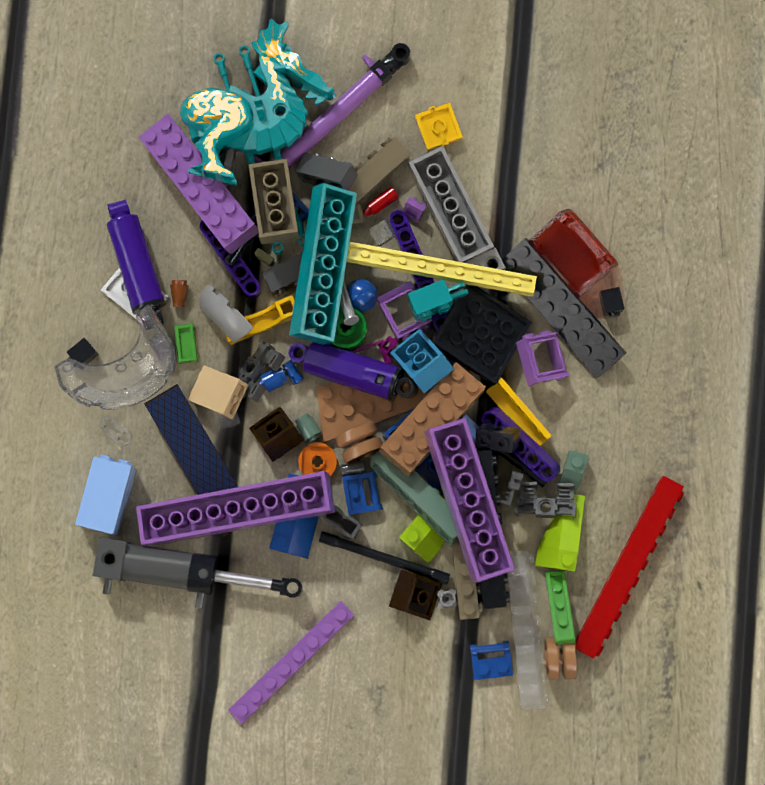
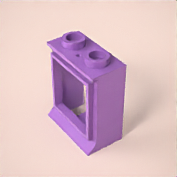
(406, 332)
(529, 362)

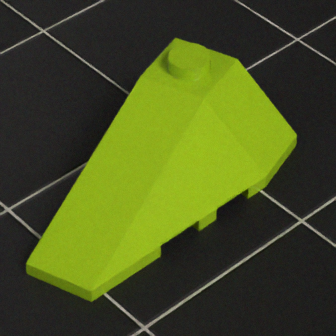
(561, 540)

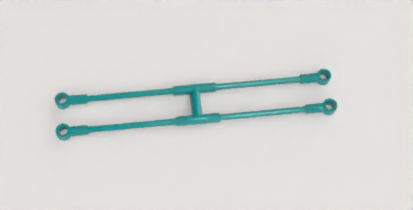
(249, 156)

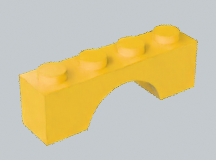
(274, 315)

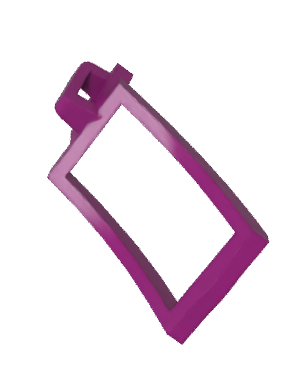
(385, 351)

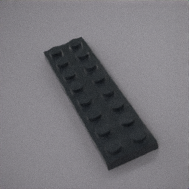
(565, 310)

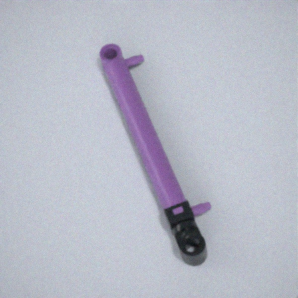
(378, 76)

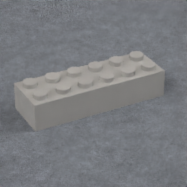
(450, 205)

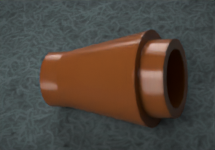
(179, 291)

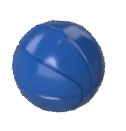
(362, 295)

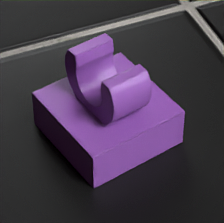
(414, 209)

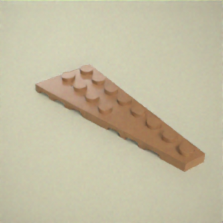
(347, 408)

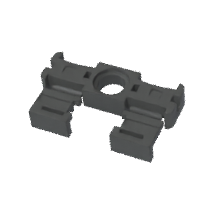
(264, 355)
(513, 484)
(560, 507)

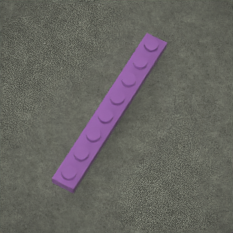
(291, 662)

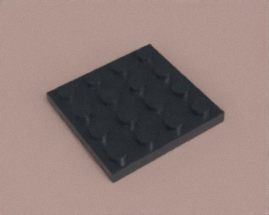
(481, 333)

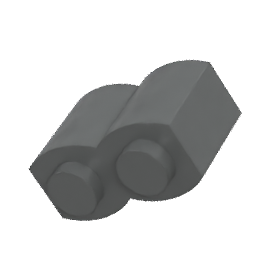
(347, 525)

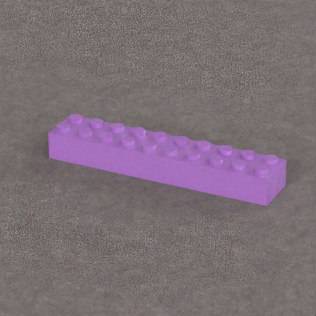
(235, 509)

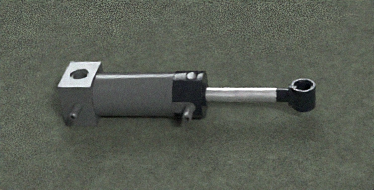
(174, 570)

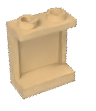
(218, 392)

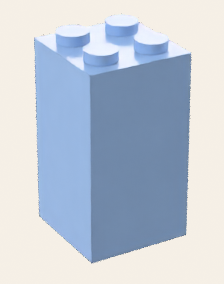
(106, 495)

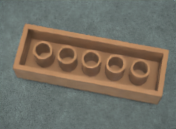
(442, 405)

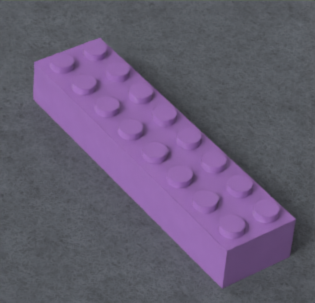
(207, 196)
(469, 500)

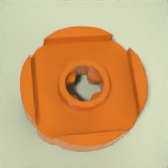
(317, 450)

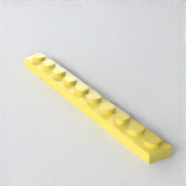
(441, 269)

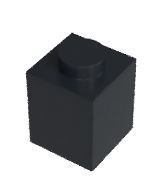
(611, 302)
(82, 352)

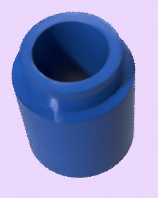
(273, 379)

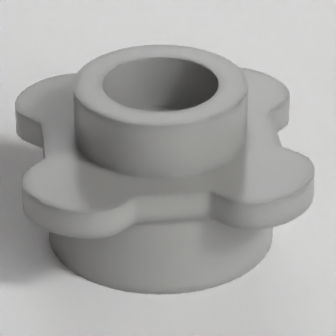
(442, 597)

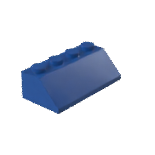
(294, 536)

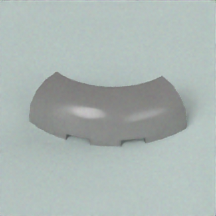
(227, 319)

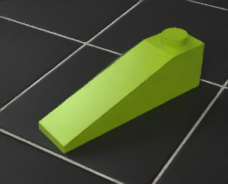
(422, 538)

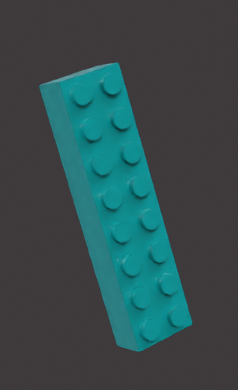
(323, 264)

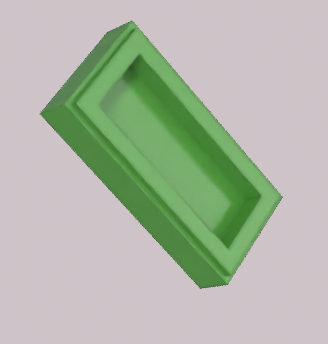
(185, 343)

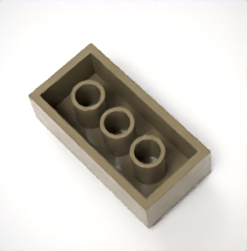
(274, 201)

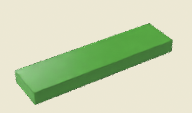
(560, 607)

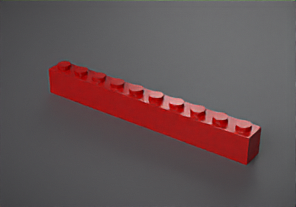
(627, 567)

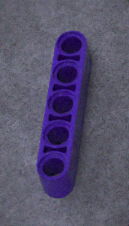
(243, 282)
(530, 447)

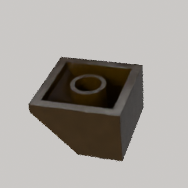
(276, 434)
(415, 595)

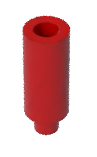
(381, 202)

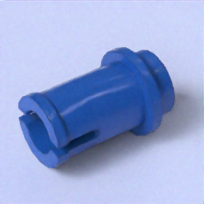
(292, 372)

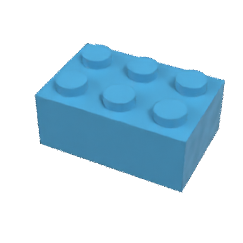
(422, 360)

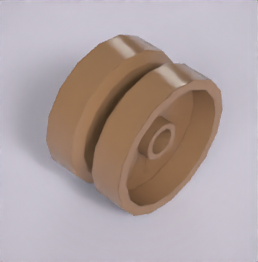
(358, 440)
(559, 658)

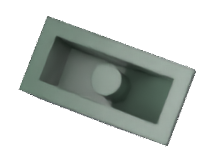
(573, 468)

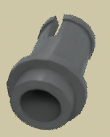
(353, 468)

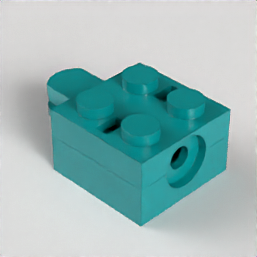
(434, 299)

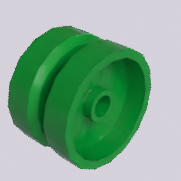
(352, 338)

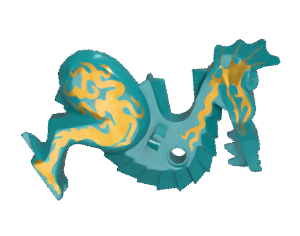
(251, 123)

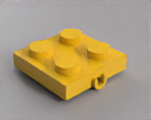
(438, 126)

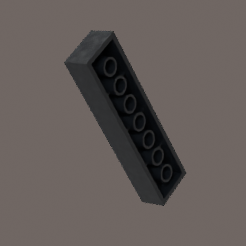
(493, 589)

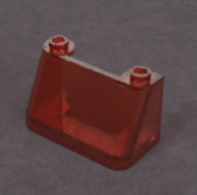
(574, 251)

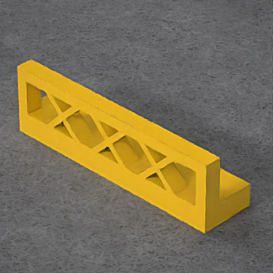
(512, 406)

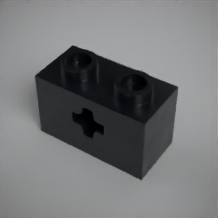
(497, 438)

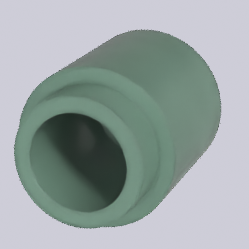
(308, 428)

